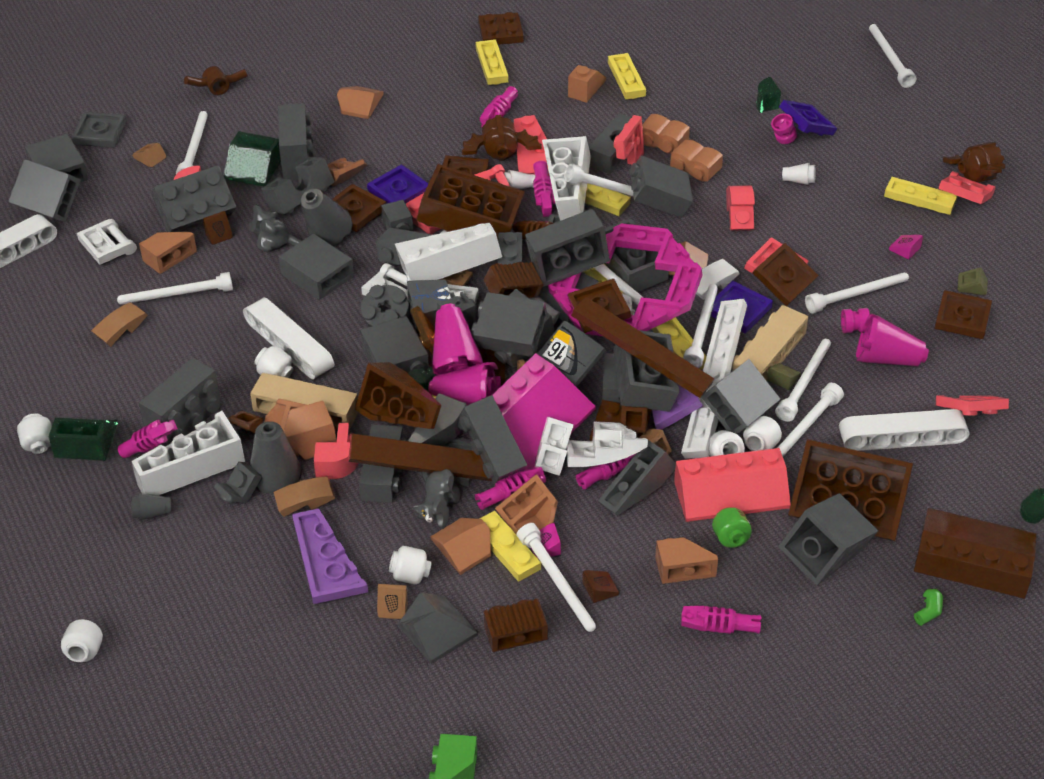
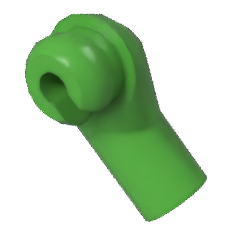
(933, 607)

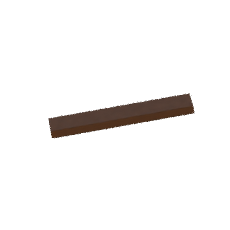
(642, 347)
(415, 456)

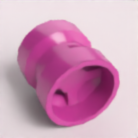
(784, 128)
(854, 320)

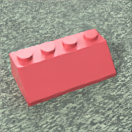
(739, 480)

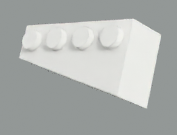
(559, 154)
(448, 252)
(190, 457)

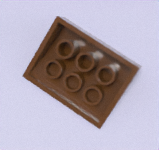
(465, 200)
(867, 481)
(976, 553)

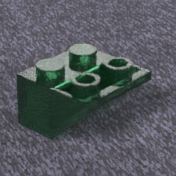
(252, 159)
(82, 437)

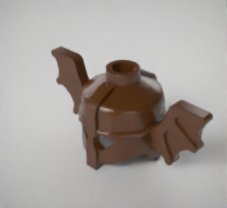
(500, 139)
(979, 162)

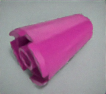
(453, 341)
(889, 344)
(467, 383)

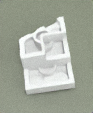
(609, 444)

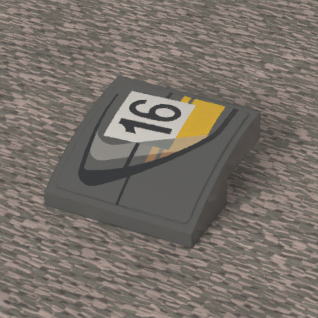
(571, 352)

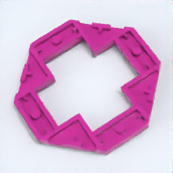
(670, 257)

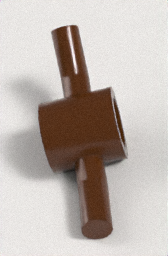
(215, 80)

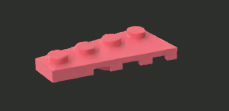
(525, 157)

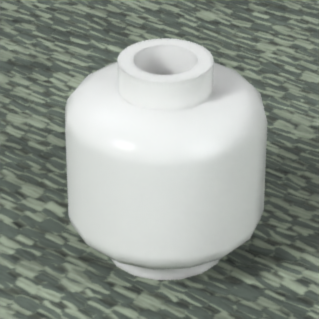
(274, 362)
(34, 433)
(762, 434)
(733, 443)
(409, 565)
(81, 640)

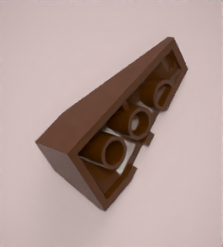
(395, 397)

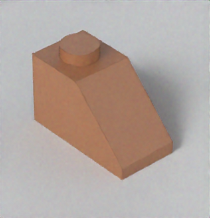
(584, 83)
(167, 249)
(684, 560)

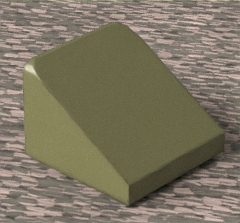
(973, 282)
(783, 375)

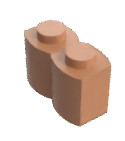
(663, 133)
(696, 160)

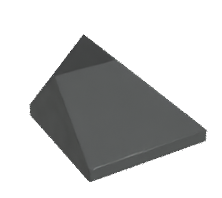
(435, 626)

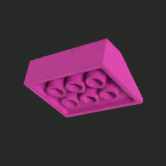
(533, 395)

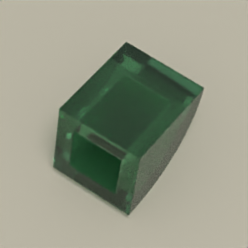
(768, 95)

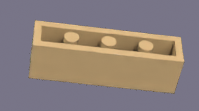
(774, 340)
(273, 387)

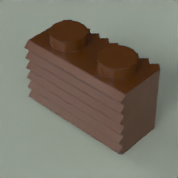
(519, 275)
(515, 625)

